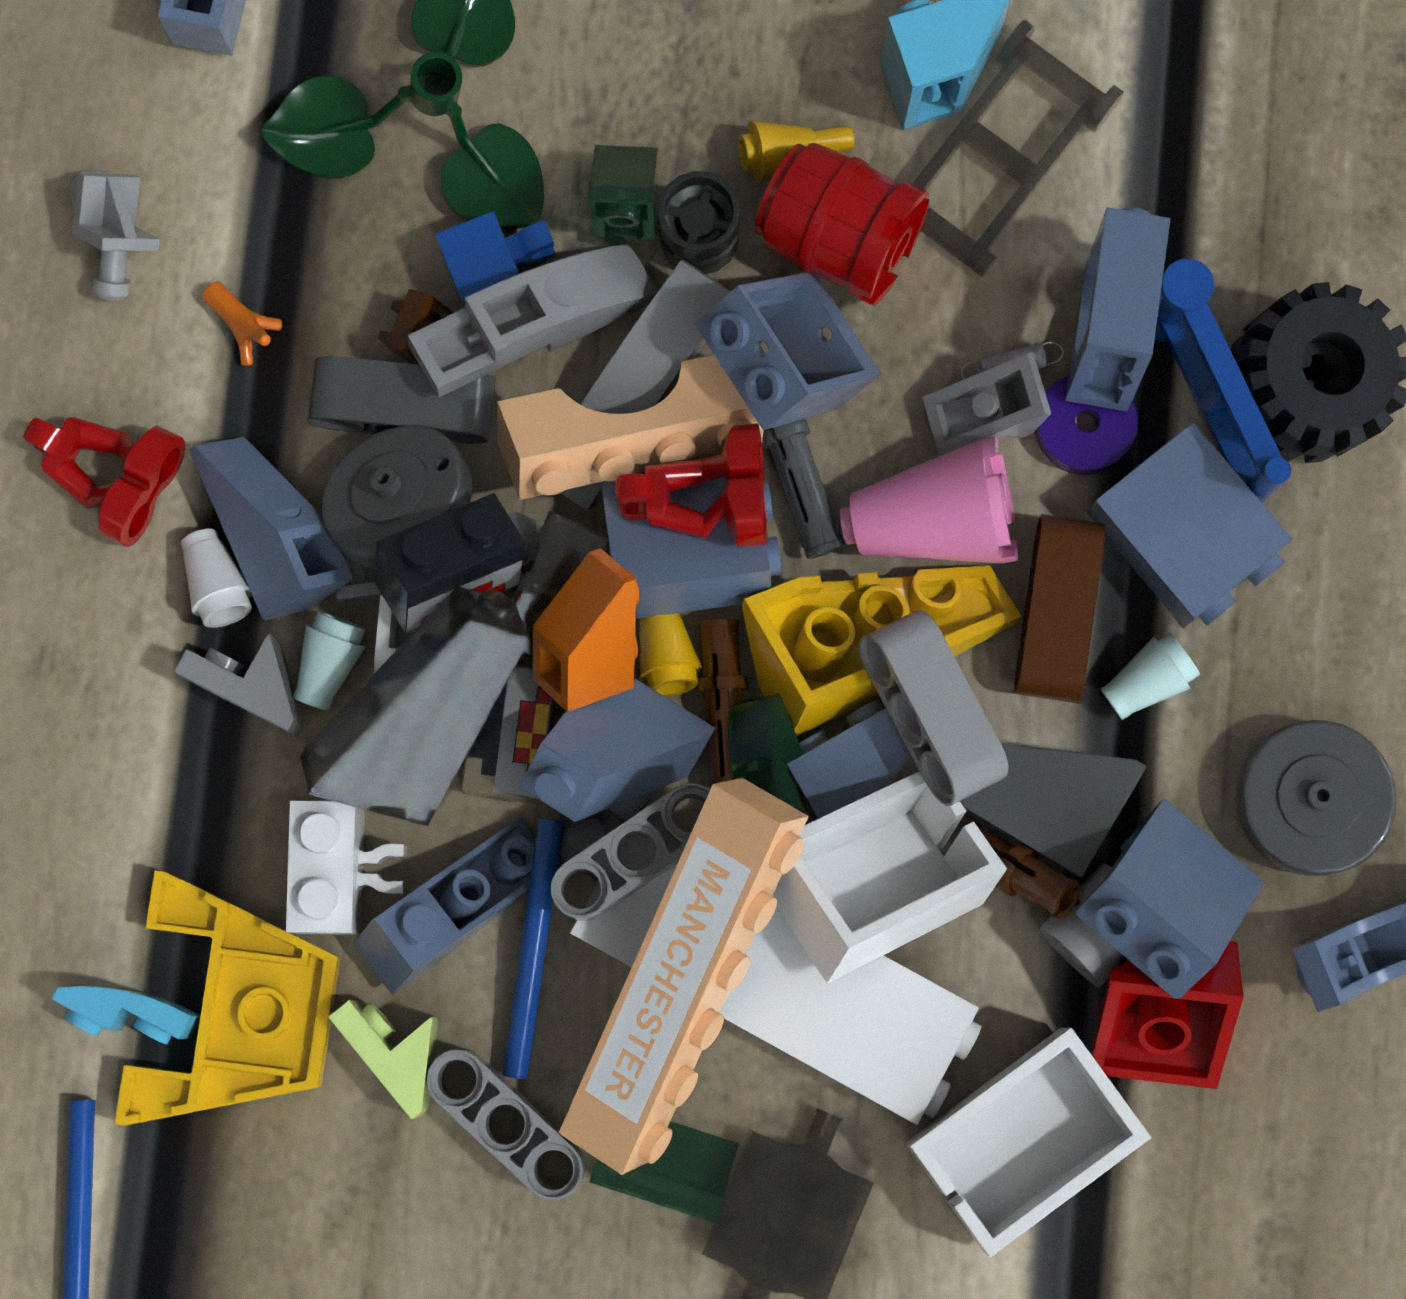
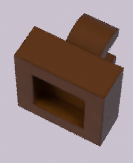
(413, 313)

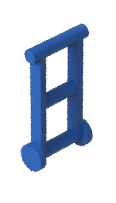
(1216, 379)

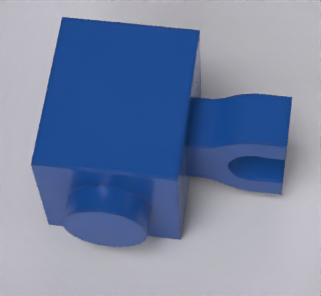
(482, 256)

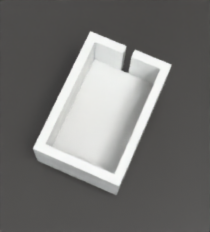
(878, 876)
(1028, 1140)

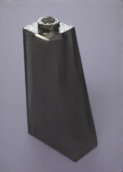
(420, 711)

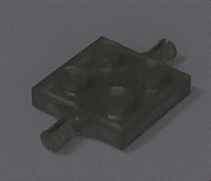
(788, 1215)

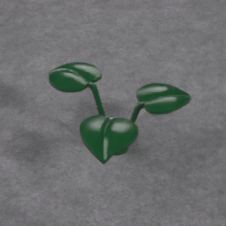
(326, 126)

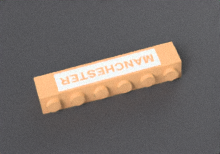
(684, 974)

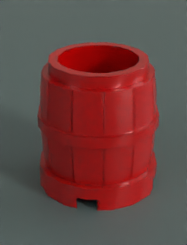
(840, 219)

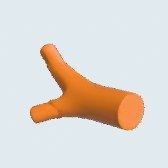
(241, 320)

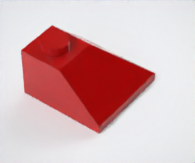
(1164, 1038)

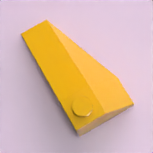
(810, 631)

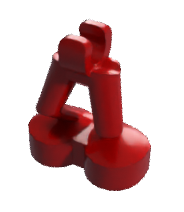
(128, 500)
(740, 502)

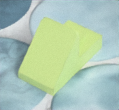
(399, 1068)

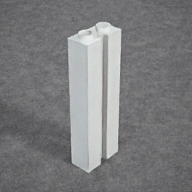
(869, 1029)

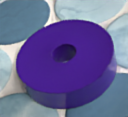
(1082, 451)

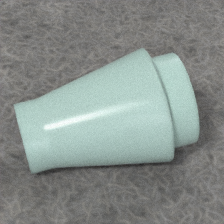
(327, 658)
(1151, 676)

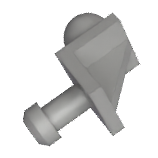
(107, 220)

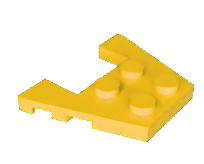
(260, 1011)

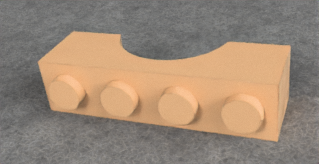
(563, 445)

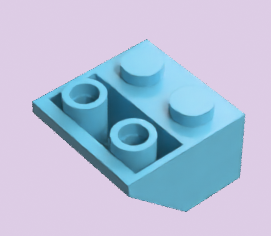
(938, 54)

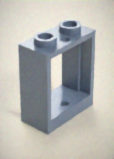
(1118, 308)
(802, 369)

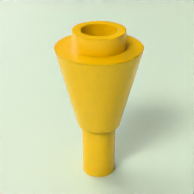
(768, 143)

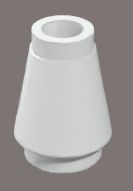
(214, 580)

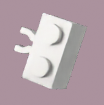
(328, 868)

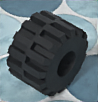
(1345, 351)

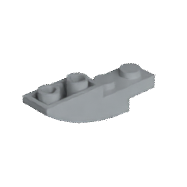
(529, 312)

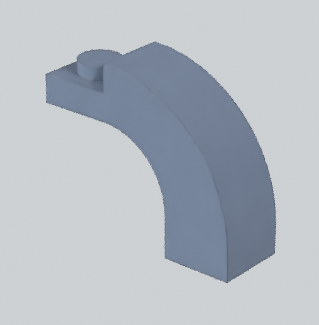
(1353, 956)

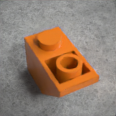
(588, 634)

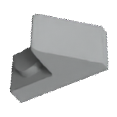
(988, 404)
(262, 691)

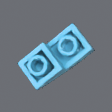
(111, 1008)

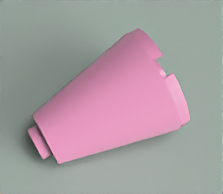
(938, 510)

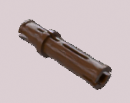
(721, 688)

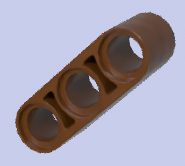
(1059, 608)

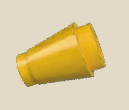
(667, 655)

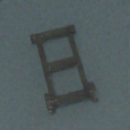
(1013, 55)

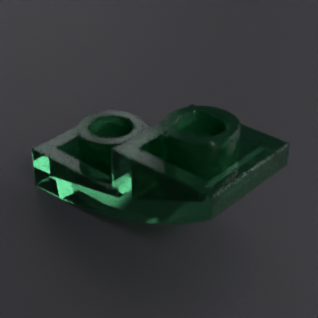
(761, 745)

